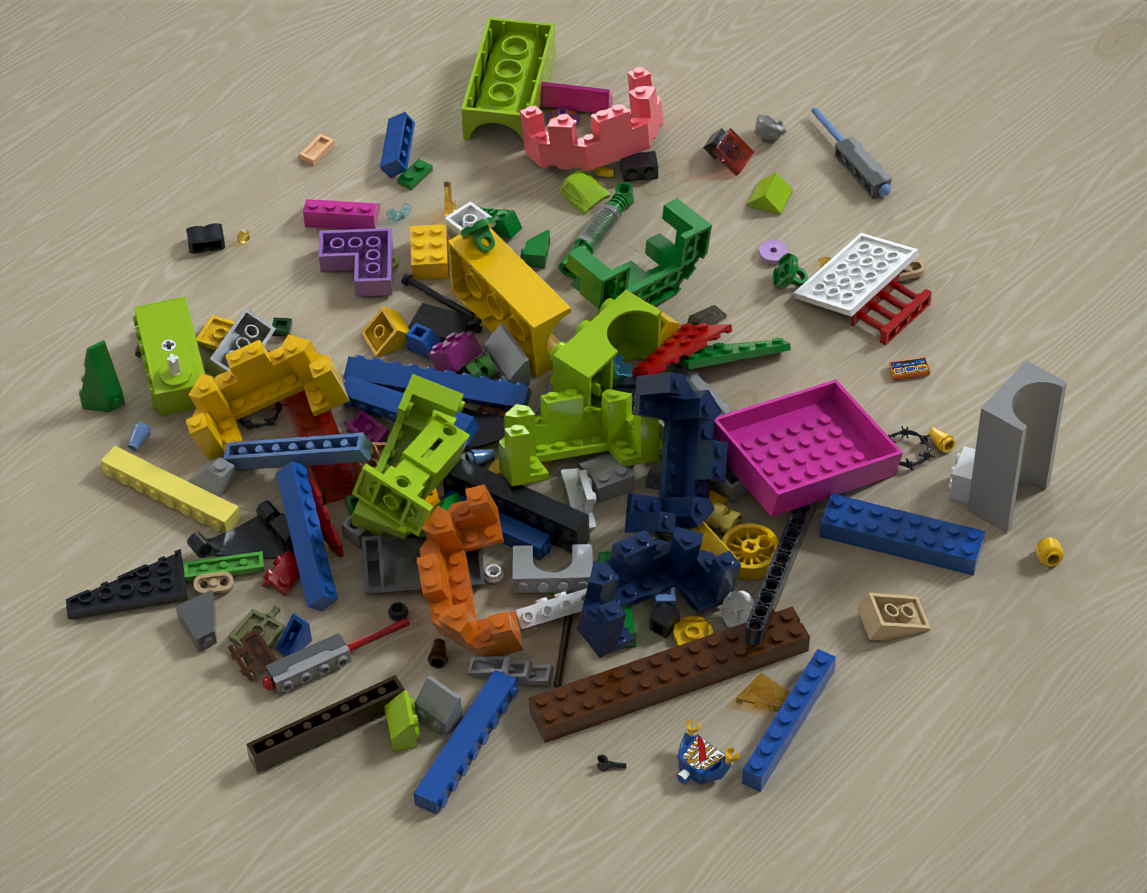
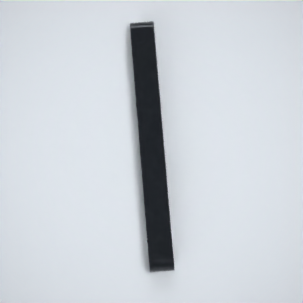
(777, 574)

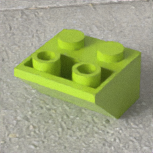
(402, 722)

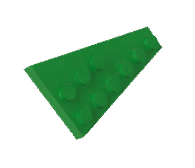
(723, 353)

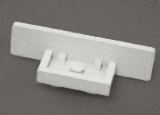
(579, 492)
(551, 609)

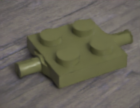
(264, 622)

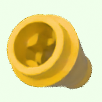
(942, 440)

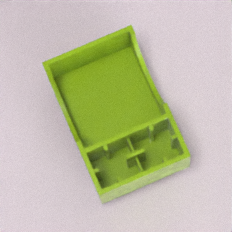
(586, 361)

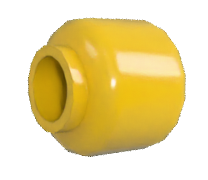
(1049, 551)

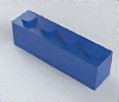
(397, 144)

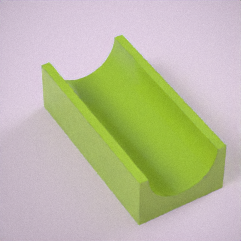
(508, 73)

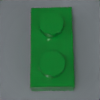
(415, 174)

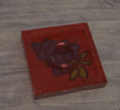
(733, 152)

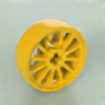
(750, 550)

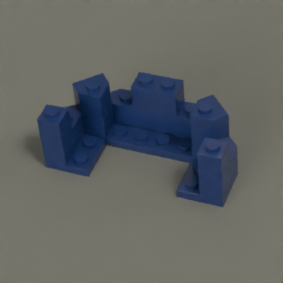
(688, 456)
(644, 569)

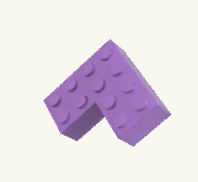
(360, 250)

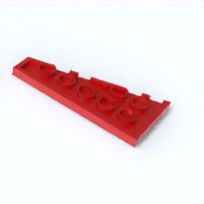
(684, 342)

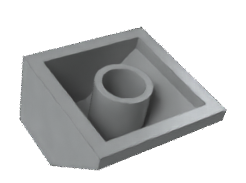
(215, 476)

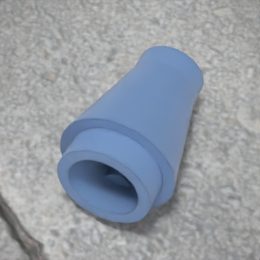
(139, 435)
(480, 457)

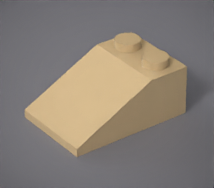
(892, 616)

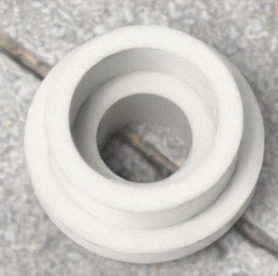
(493, 573)

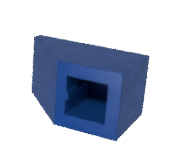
(421, 340)

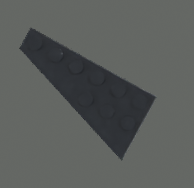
(137, 588)

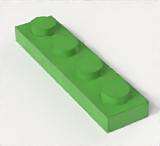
(233, 564)

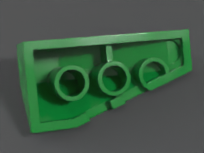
(100, 382)

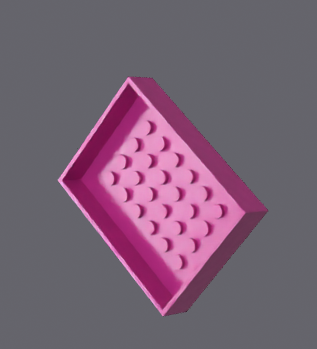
(805, 447)

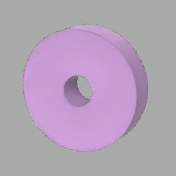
(768, 247)

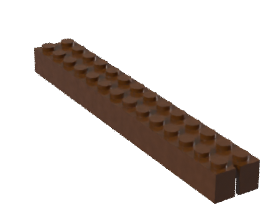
(664, 676)

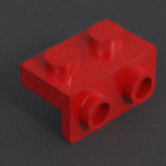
(283, 574)

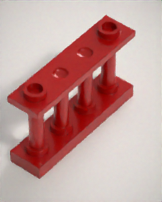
(897, 321)

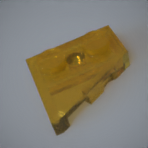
(449, 204)
(764, 693)

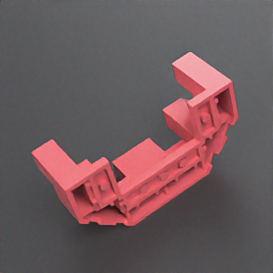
(615, 131)

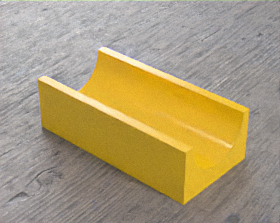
(507, 292)

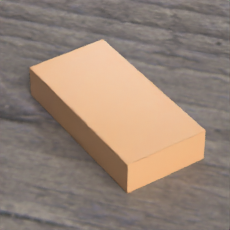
(317, 149)

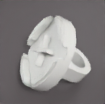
(737, 608)

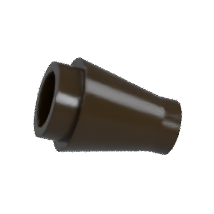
(438, 655)

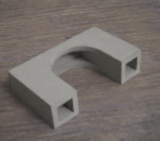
(530, 579)

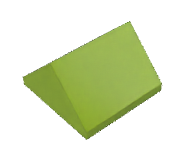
(771, 194)

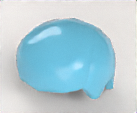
(620, 369)

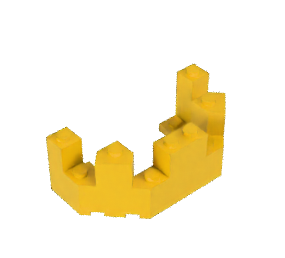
(257, 381)

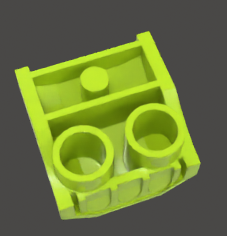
(583, 191)

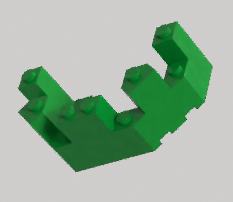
(657, 285)

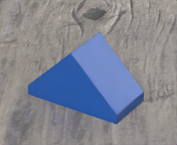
(295, 636)

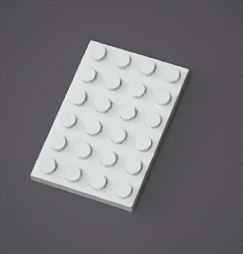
(856, 274)

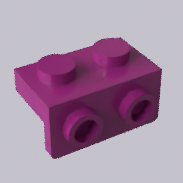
(370, 427)

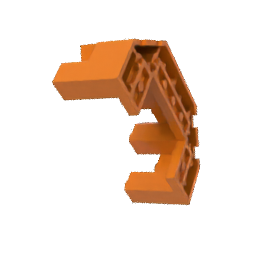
(447, 578)

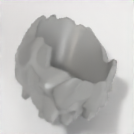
(768, 128)

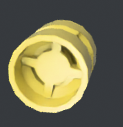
(723, 518)

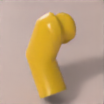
(604, 172)

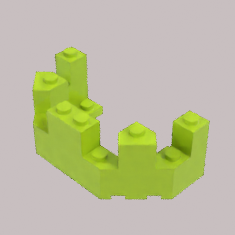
(416, 410)
(571, 431)

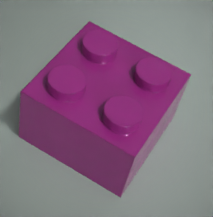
(455, 351)

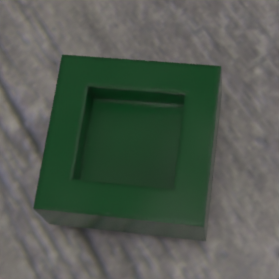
(283, 326)

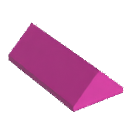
(575, 97)

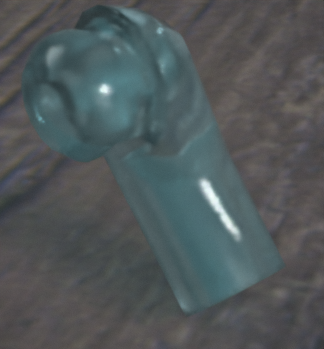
(400, 215)

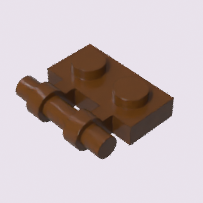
(258, 651)

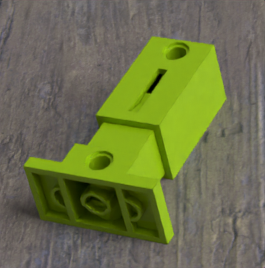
(416, 475)

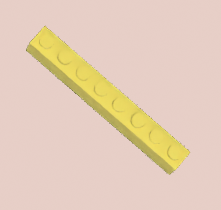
(170, 490)

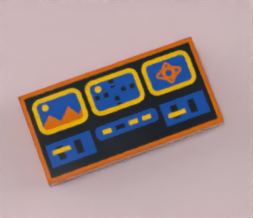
(909, 368)

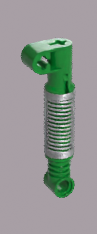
(602, 225)

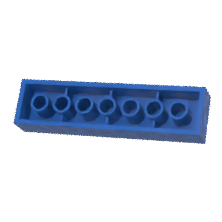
(902, 534)

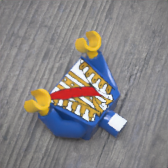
(700, 759)

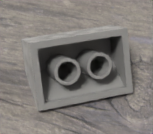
(507, 356)

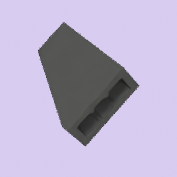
(199, 619)

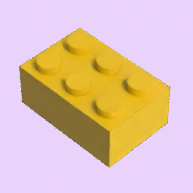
(429, 252)

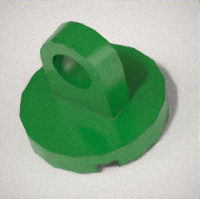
(480, 231)
(787, 271)

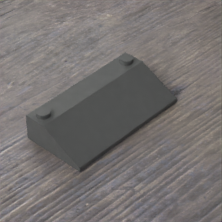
(394, 568)

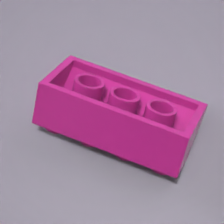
(340, 214)

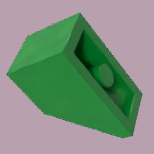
(537, 250)

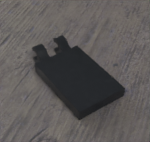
(445, 321)

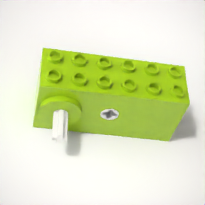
(169, 352)

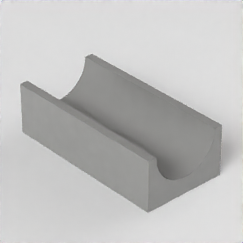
(1015, 442)

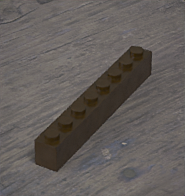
(323, 724)

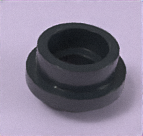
(398, 607)

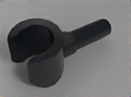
(605, 764)

